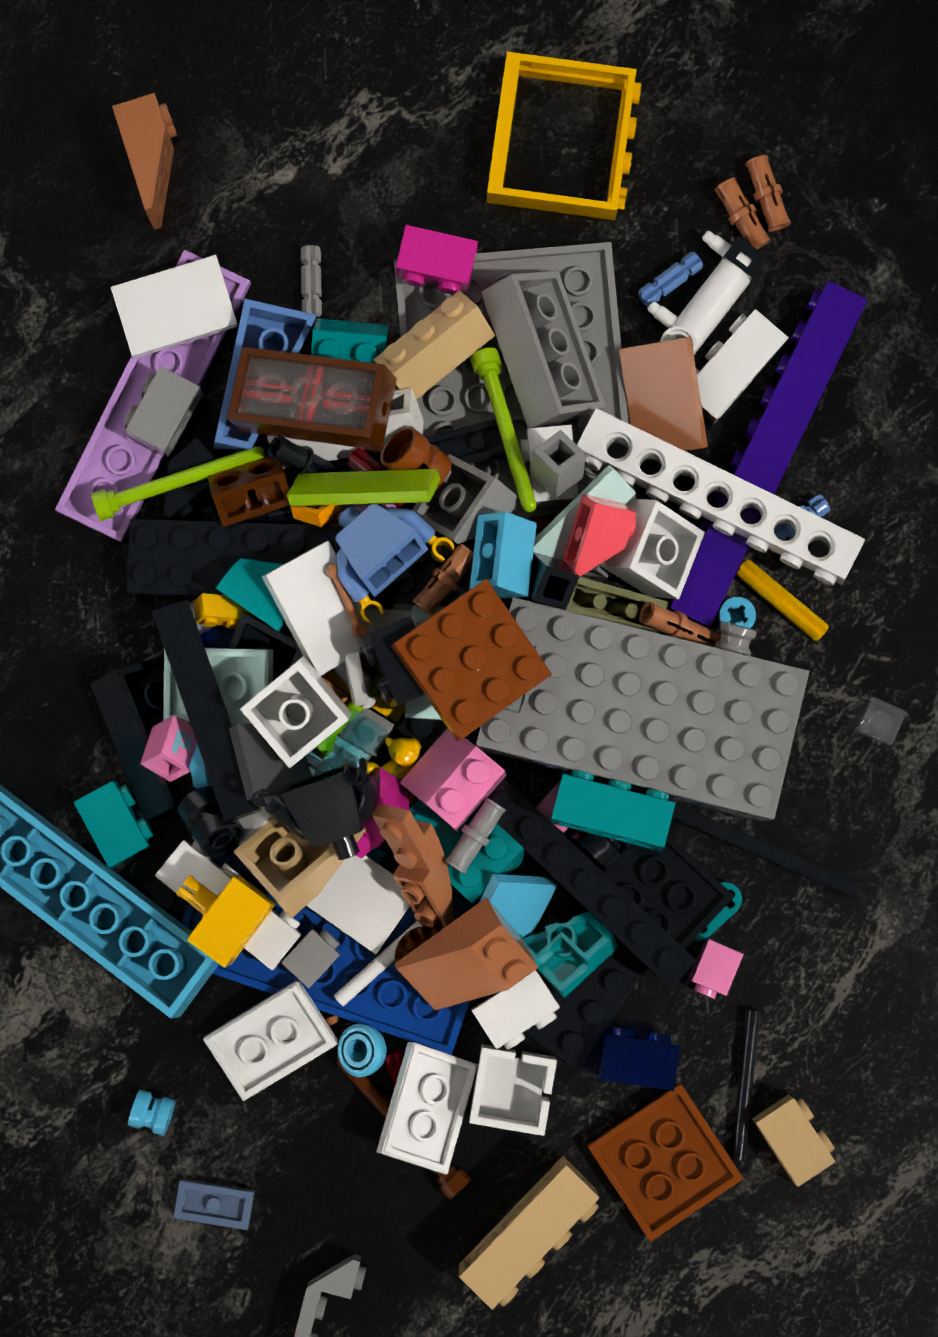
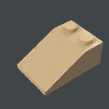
(289, 865)

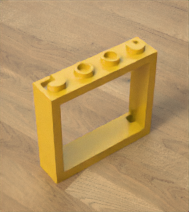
(569, 72)

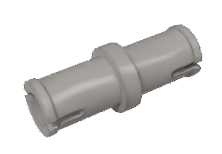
(475, 835)

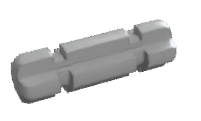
(311, 280)

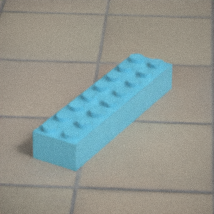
(98, 910)

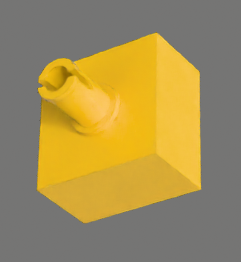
(227, 918)

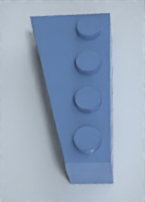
(260, 328)

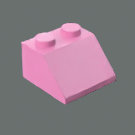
(453, 779)

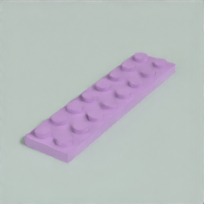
(114, 458)

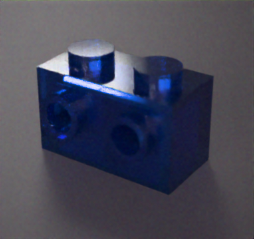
(638, 1059)

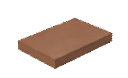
(664, 392)

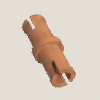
(768, 193)
(742, 213)
(444, 580)

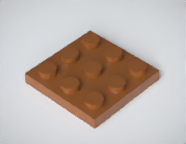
(471, 660)
(665, 1162)

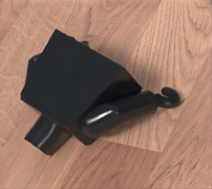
(326, 806)

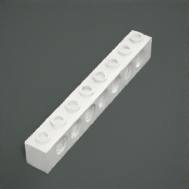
(843, 546)

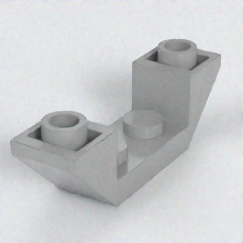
(338, 1281)

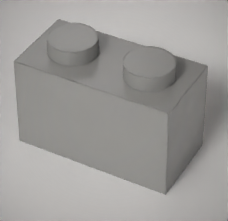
(163, 411)

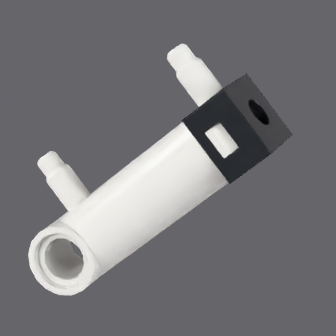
(718, 293)

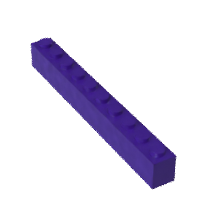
(772, 441)

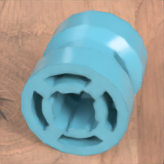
(151, 1112)

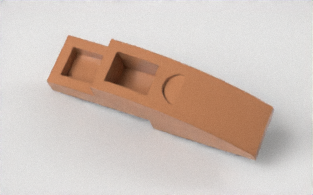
(422, 867)

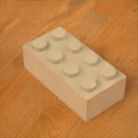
(528, 1233)

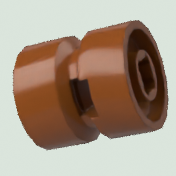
(412, 451)

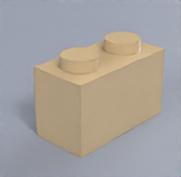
(794, 1140)

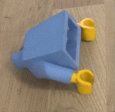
(379, 548)

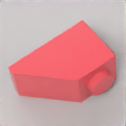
(598, 532)

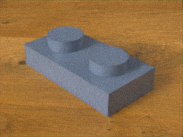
(214, 1204)

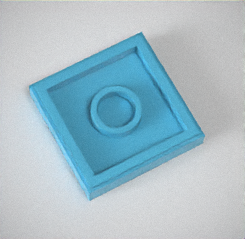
(520, 899)

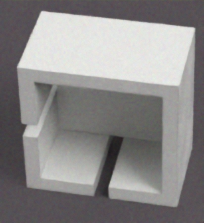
(511, 1090)

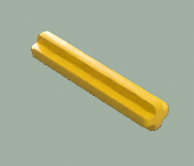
(782, 600)

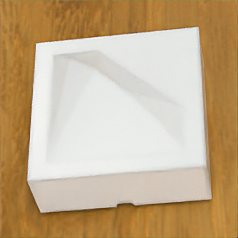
(358, 679)

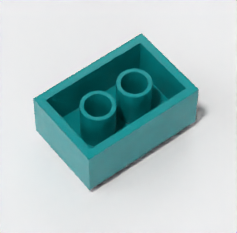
(613, 810)
(499, 857)

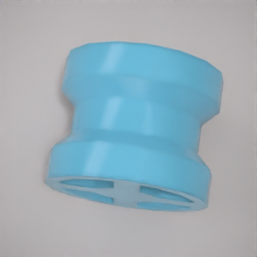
(738, 605)

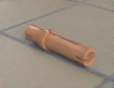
(658, 617)

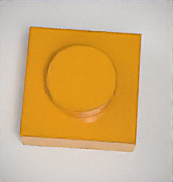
(316, 514)

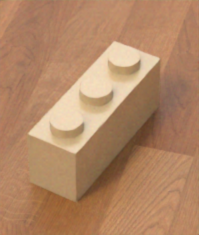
(437, 344)

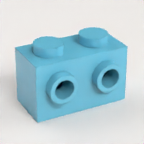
(504, 553)

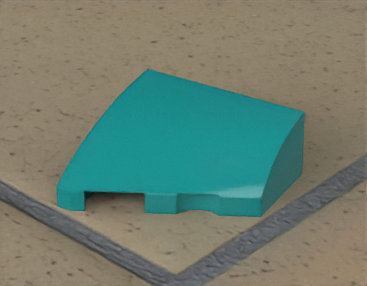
(247, 588)
(571, 950)

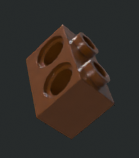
(249, 490)

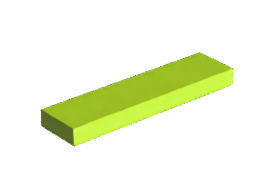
(364, 487)

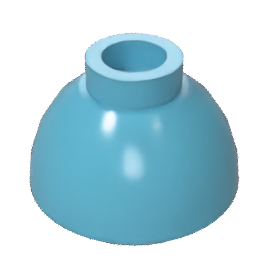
(361, 1050)

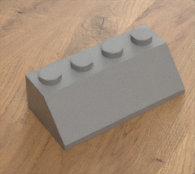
(542, 348)

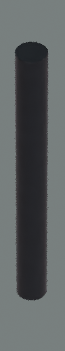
(745, 1085)

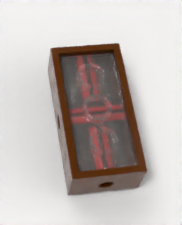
(312, 398)

